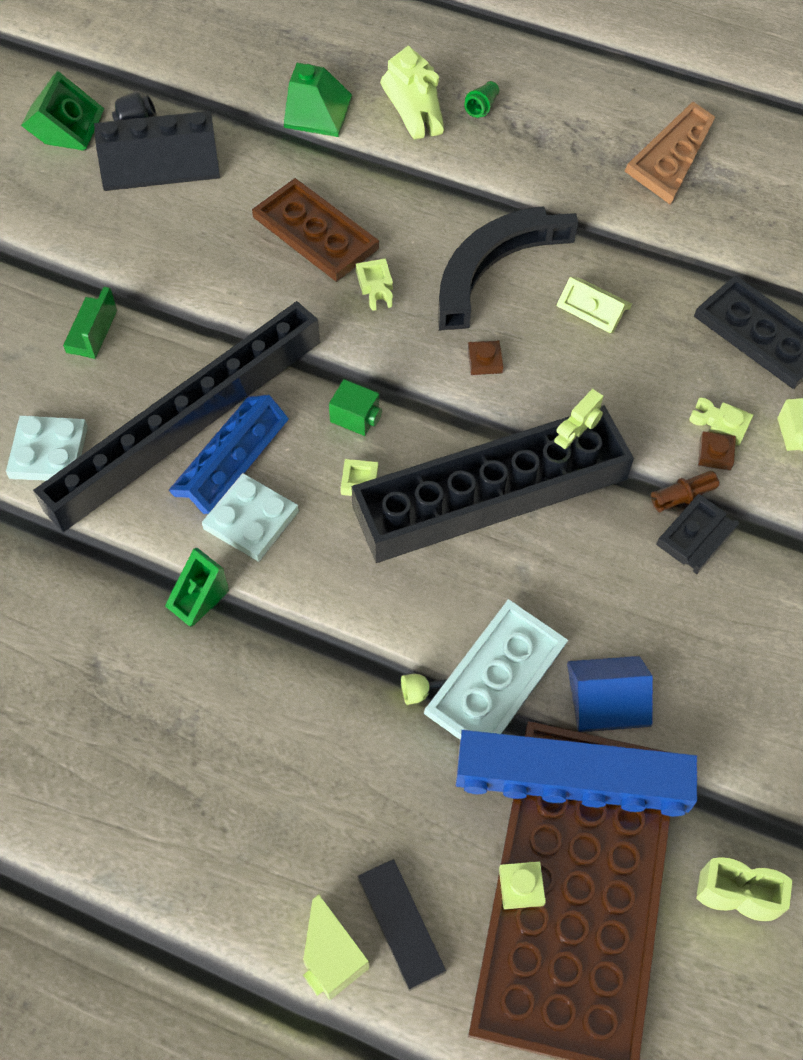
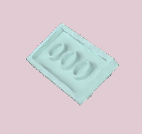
(496, 673)

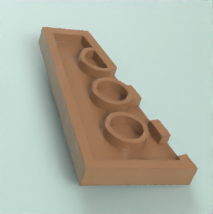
(670, 154)

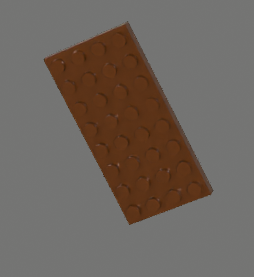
(578, 969)

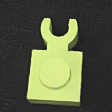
(412, 67)
(376, 281)
(584, 415)
(726, 420)

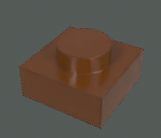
(485, 357)
(716, 450)

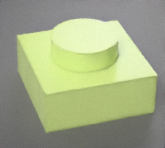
(357, 472)
(521, 885)

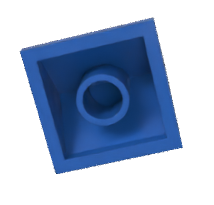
(611, 693)

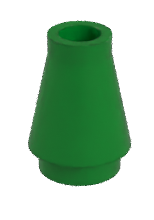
(479, 101)

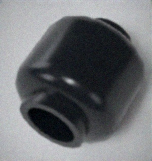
(133, 106)

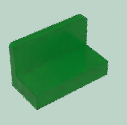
(91, 325)

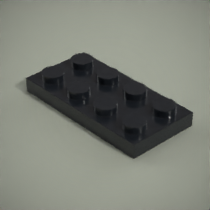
(756, 328)

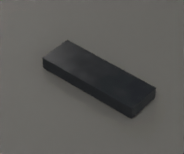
(401, 925)

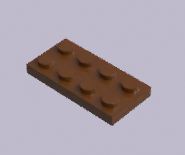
(315, 229)

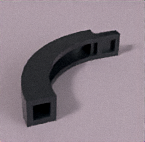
(487, 246)

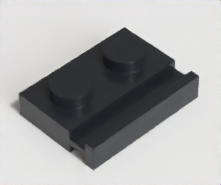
(697, 533)

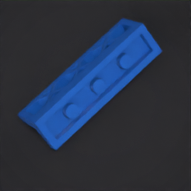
(230, 452)

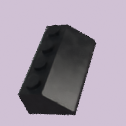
(156, 150)

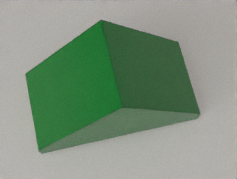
(197, 588)

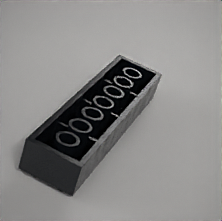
(486, 485)

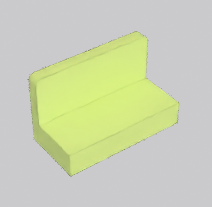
(593, 304)

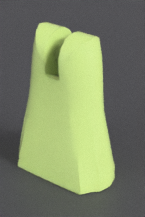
(414, 106)

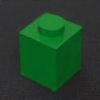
(355, 408)

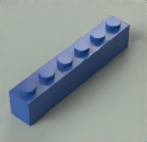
(577, 772)

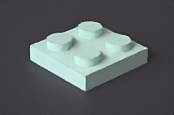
(45, 446)
(250, 517)

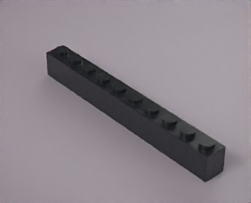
(177, 417)

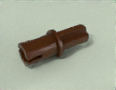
(684, 490)

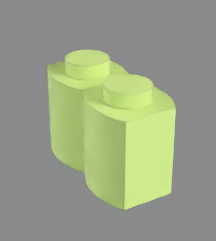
(732, 885)

